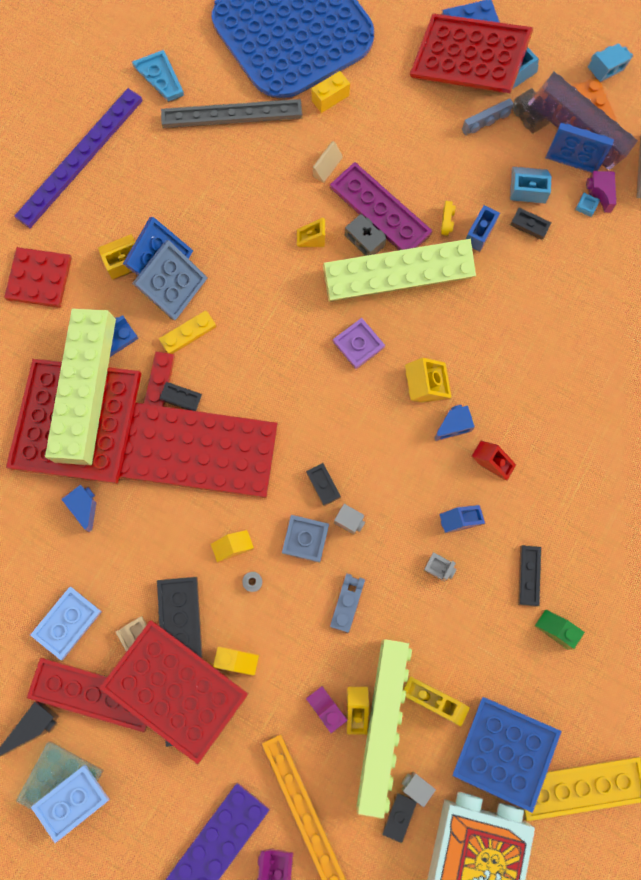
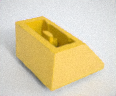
(114, 255)

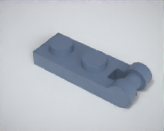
(347, 604)

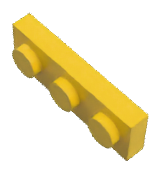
(187, 332)

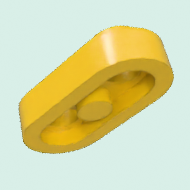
(447, 224)

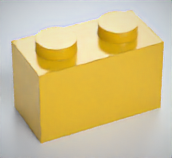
(330, 91)

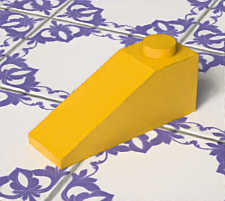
(436, 701)

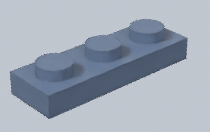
(487, 117)

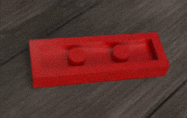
(159, 375)

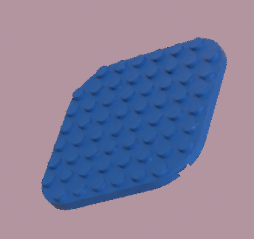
(293, 42)

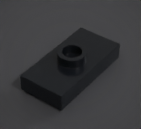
(180, 397)
(399, 817)

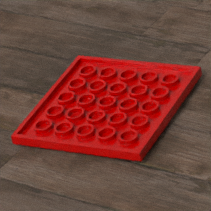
(35, 419)

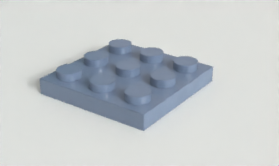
(170, 280)

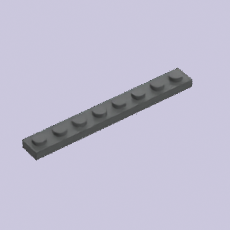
(231, 113)

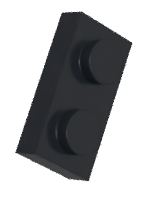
(530, 223)
(323, 484)

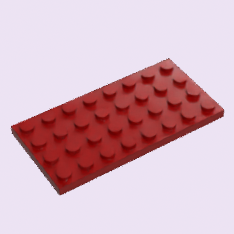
(199, 450)

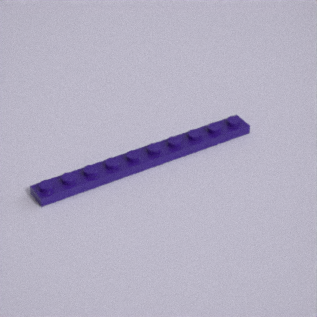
(78, 158)

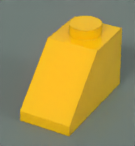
(236, 661)
(357, 710)

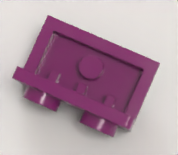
(275, 865)

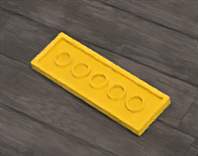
(588, 788)

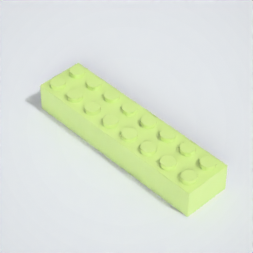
(399, 270)
(81, 387)
(382, 729)

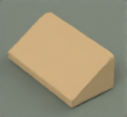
(327, 162)

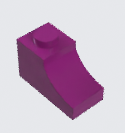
(603, 187)
(326, 709)

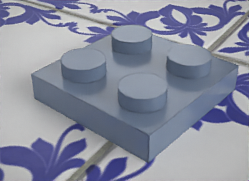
(305, 538)

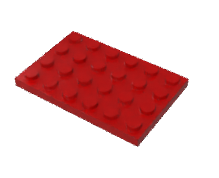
(471, 53)
(174, 691)

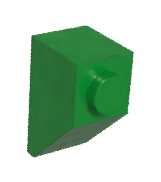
(559, 629)

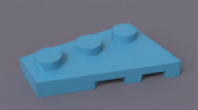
(159, 74)

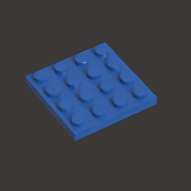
(507, 754)

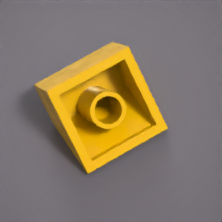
(427, 380)

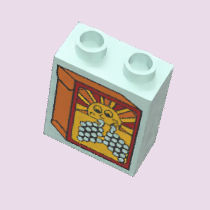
(480, 842)

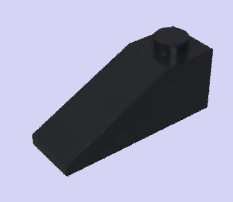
(35, 723)

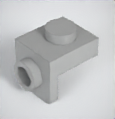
(440, 567)

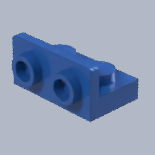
(122, 335)

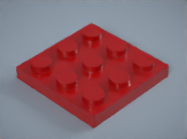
(38, 277)

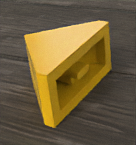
(312, 234)
(232, 545)

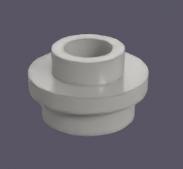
(252, 588)

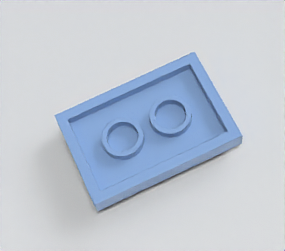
(66, 623)
(70, 803)

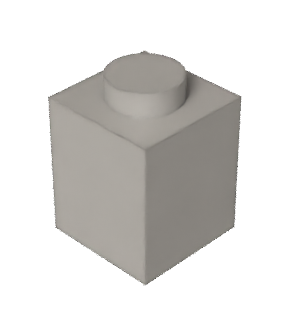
(349, 519)
(417, 788)

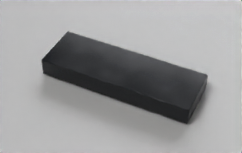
(529, 576)

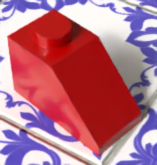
(494, 459)

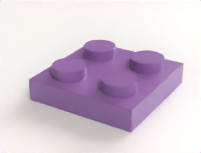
(358, 343)

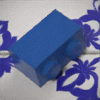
(482, 227)

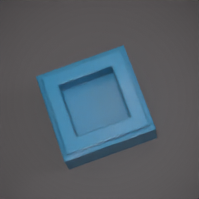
(587, 204)

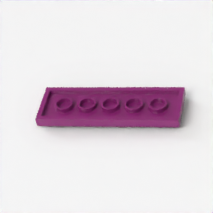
(381, 207)

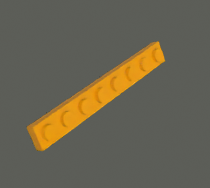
(303, 809)

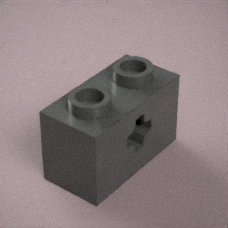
(365, 235)

